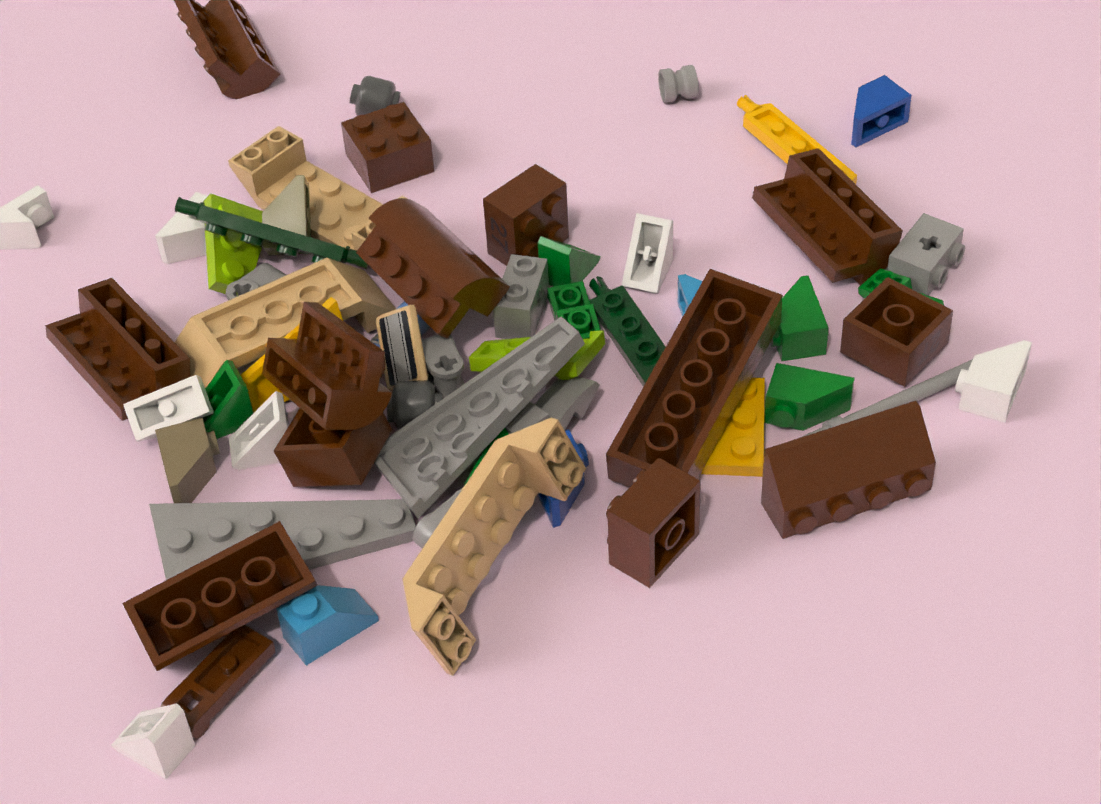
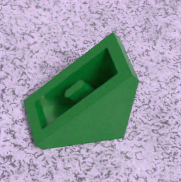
(566, 262)
(228, 400)

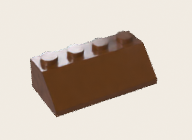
(847, 470)
(218, 595)

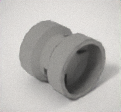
(681, 83)

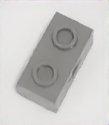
(928, 253)
(524, 302)

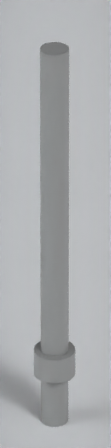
(908, 395)

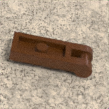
(220, 676)

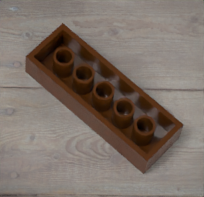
(697, 379)

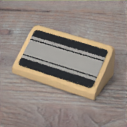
(402, 345)

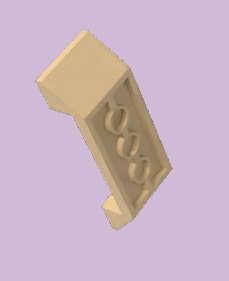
(336, 209)
(242, 325)
(479, 527)

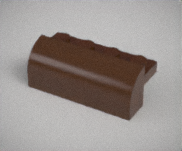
(229, 46)
(829, 218)
(429, 265)
(117, 346)
(329, 371)

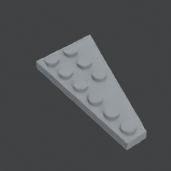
(450, 435)
(319, 529)

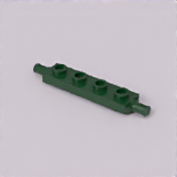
(257, 232)
(627, 328)

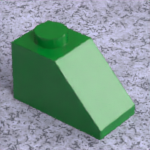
(802, 325)
(806, 397)

